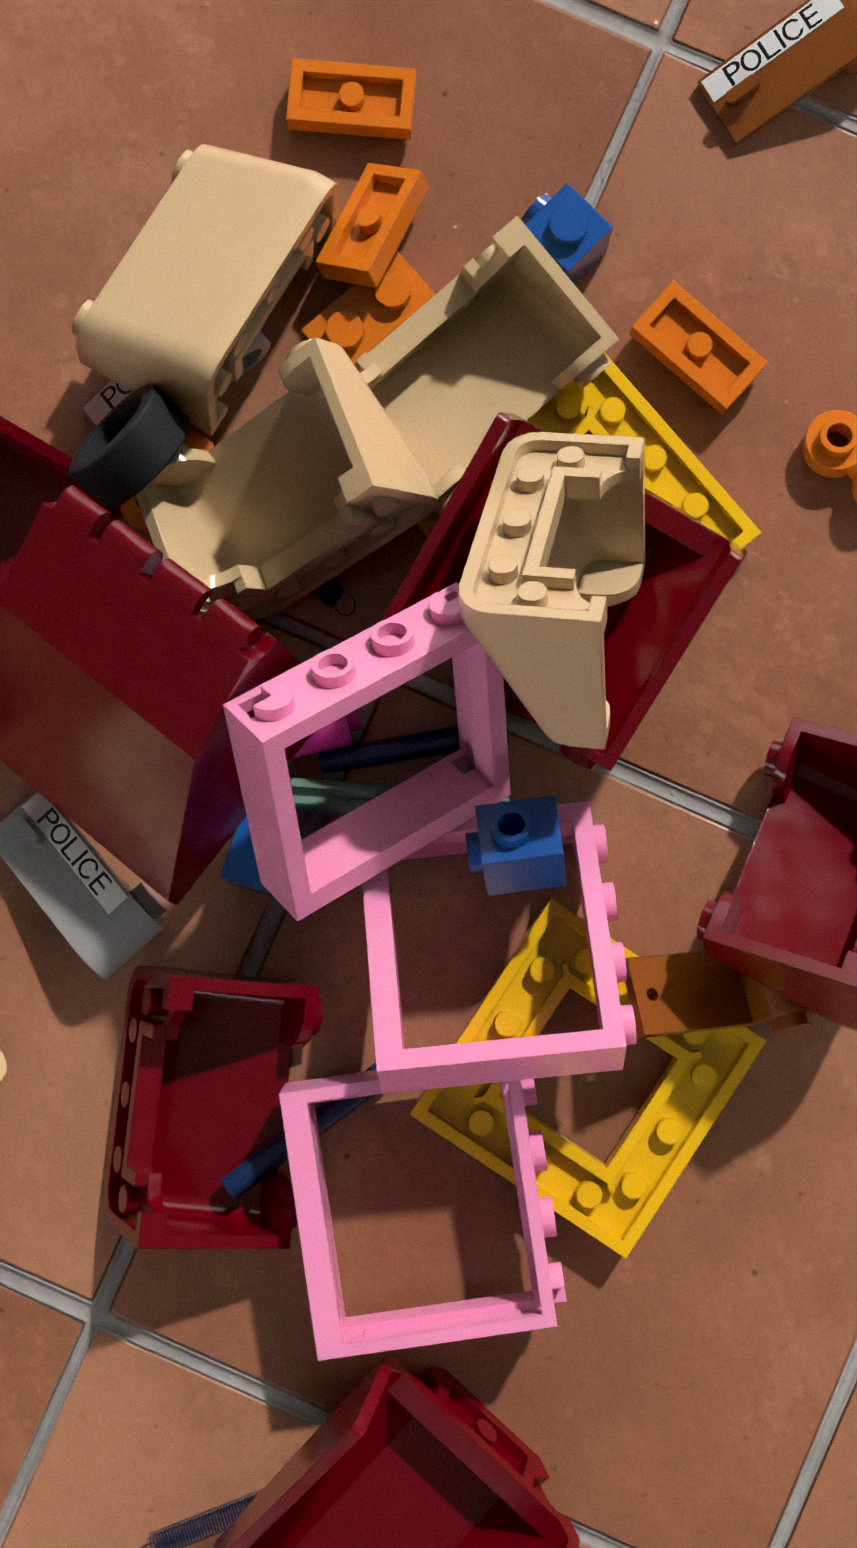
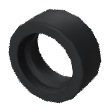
(130, 446)

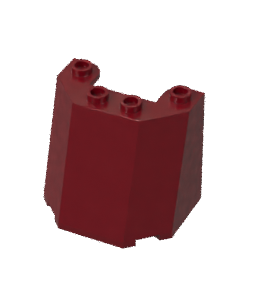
(642, 636)
(406, 1468)

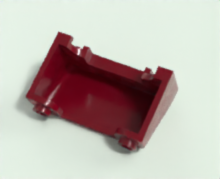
(797, 895)
(197, 1101)

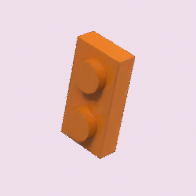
(351, 99)
(372, 224)
(370, 314)
(697, 347)

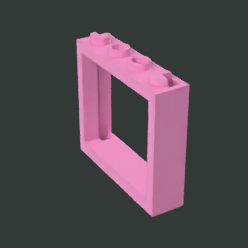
(404, 818)
(514, 1057)
(423, 1325)

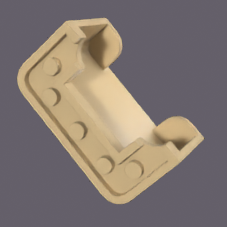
(206, 276)
(482, 346)
(290, 490)
(545, 564)

